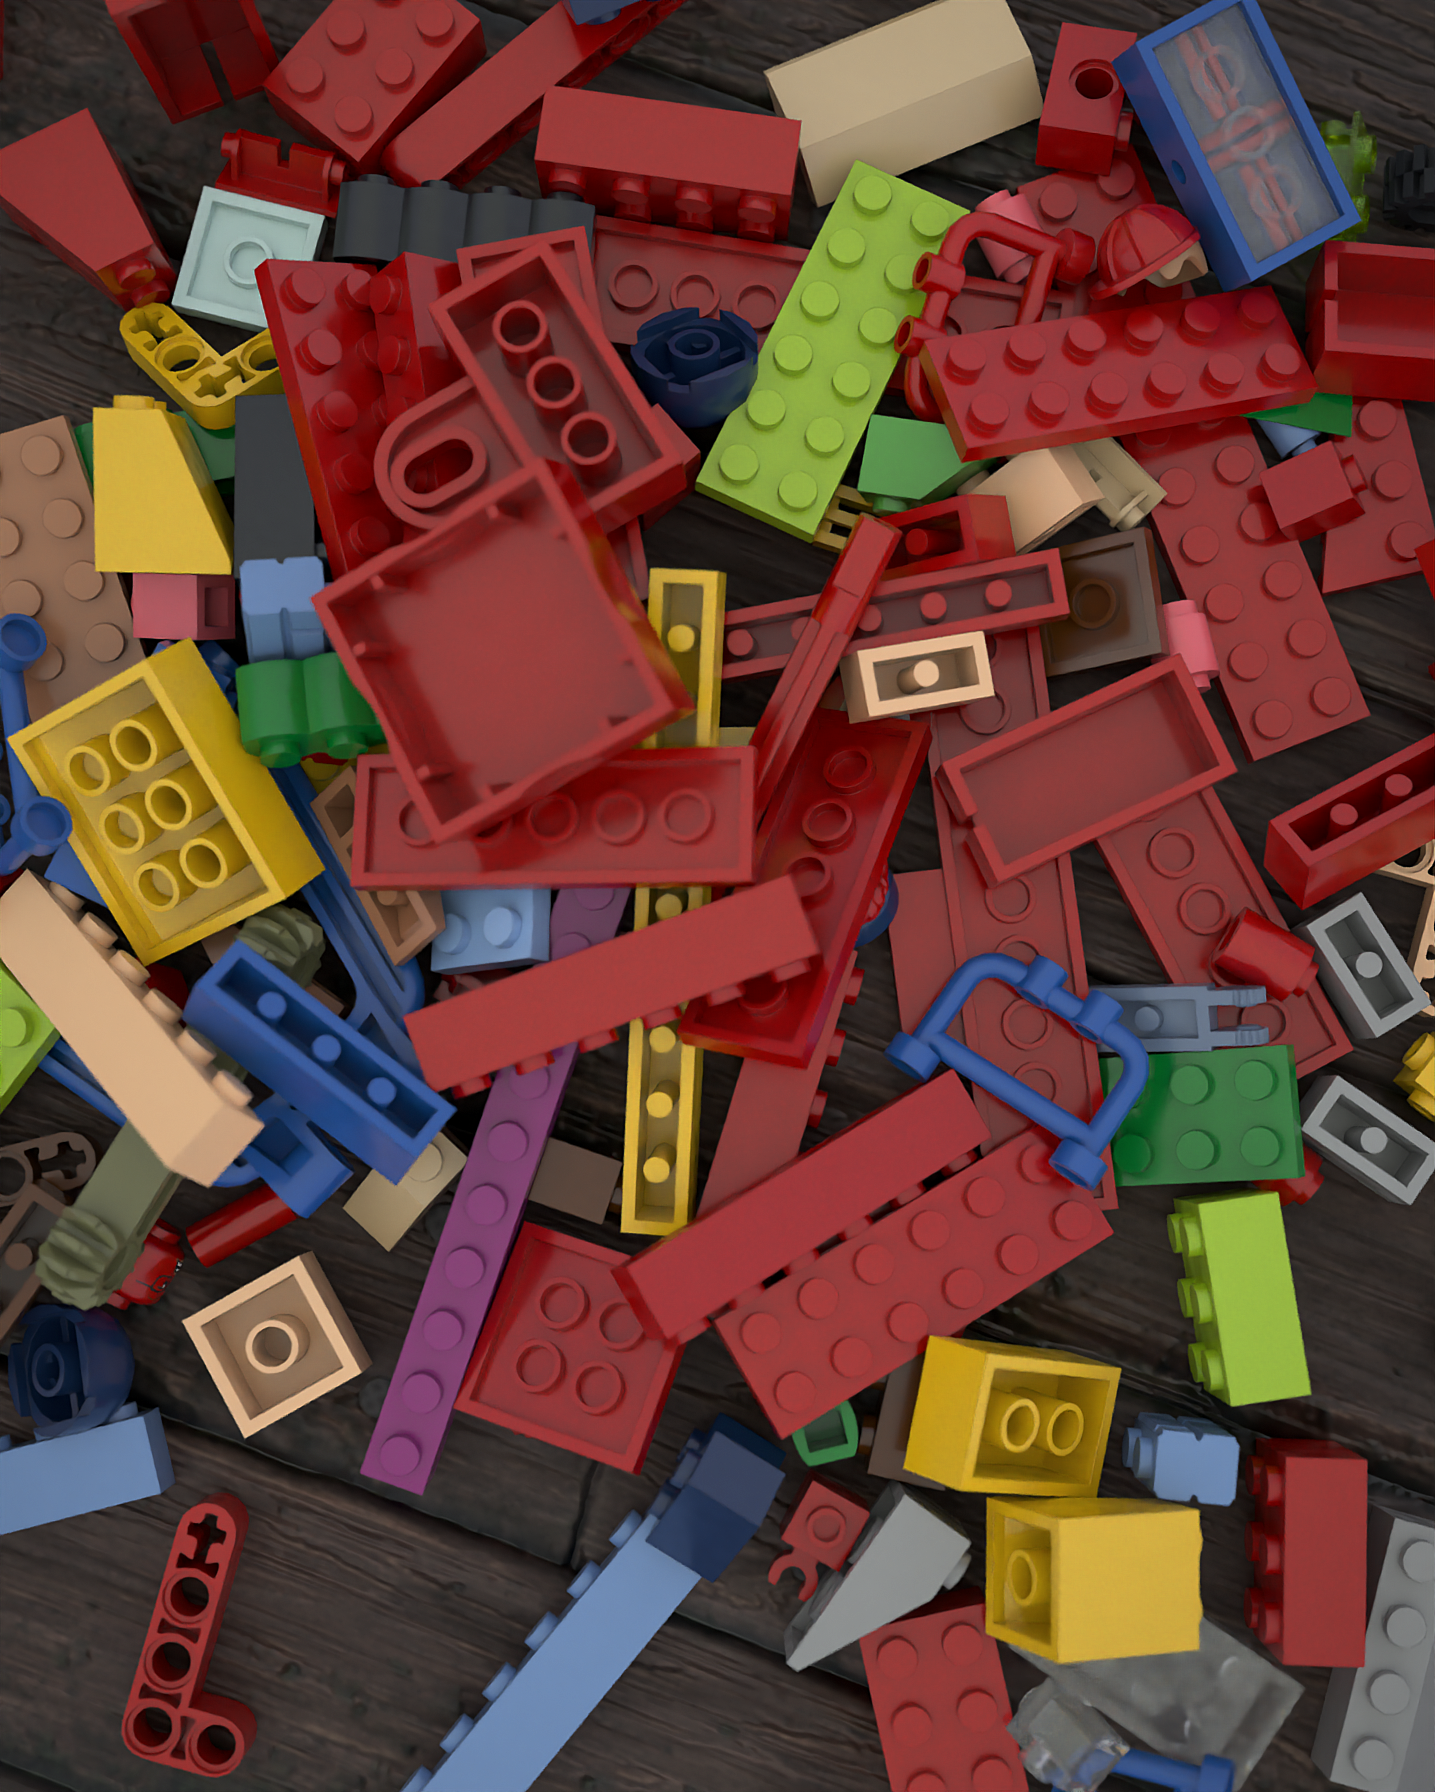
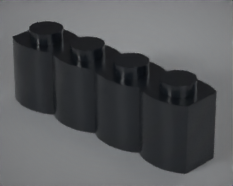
(434, 220)

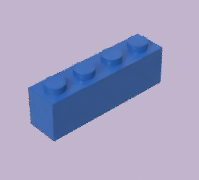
(316, 1061)

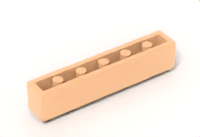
(124, 1030)

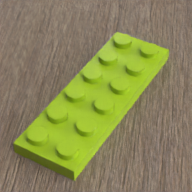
(828, 355)

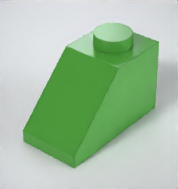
(911, 465)

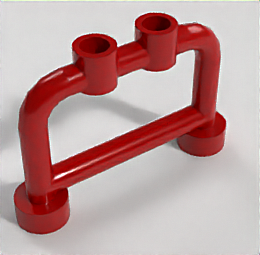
(943, 275)

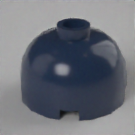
(695, 365)
(70, 1368)

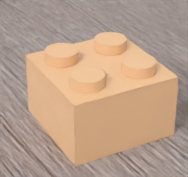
(277, 1343)

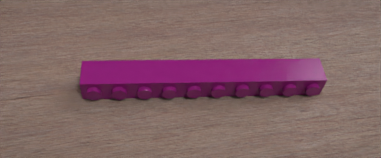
(481, 1227)

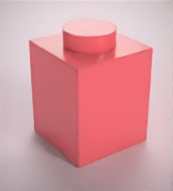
(183, 606)

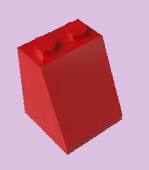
(82, 207)

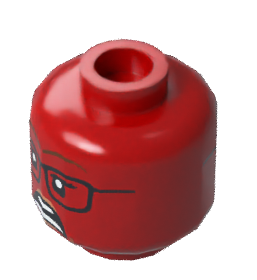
(152, 1268)

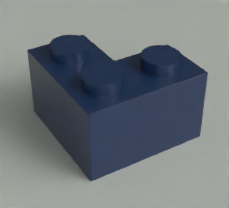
(715, 1496)

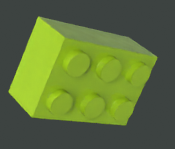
(1239, 1296)

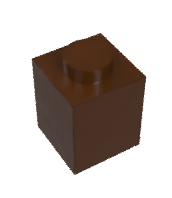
(578, 1180)

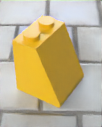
(155, 494)
(1093, 1576)

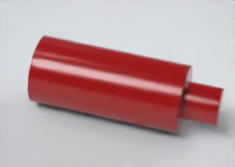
(238, 1225)

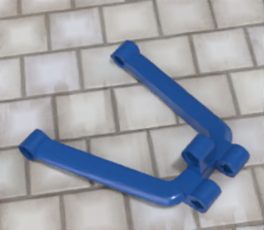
(290, 1149)

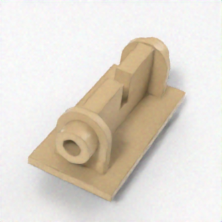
(1125, 485)

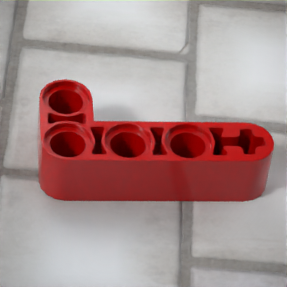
(196, 1629)

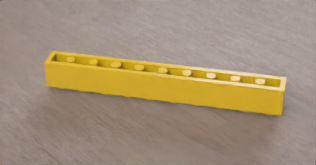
(662, 1071)

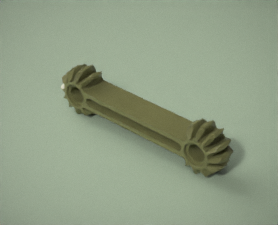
(106, 1227)

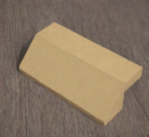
(907, 91)

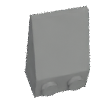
(892, 1568)

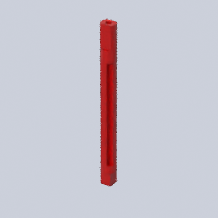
(818, 653)

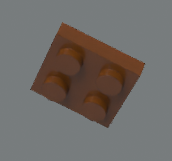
(1112, 606)

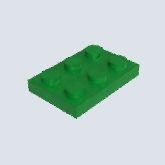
(1210, 1118)

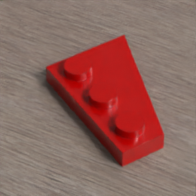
(1397, 515)

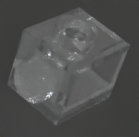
(1064, 1738)

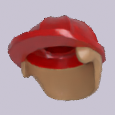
(1148, 245)

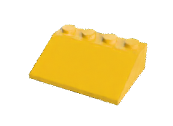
(168, 803)

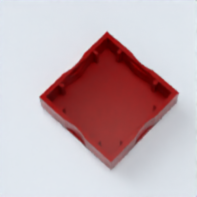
(503, 651)

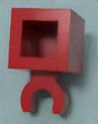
(820, 1527)

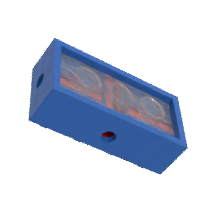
(1235, 139)

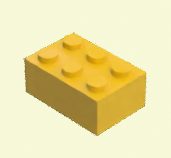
(1011, 1418)

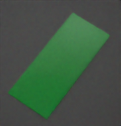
(1323, 413)

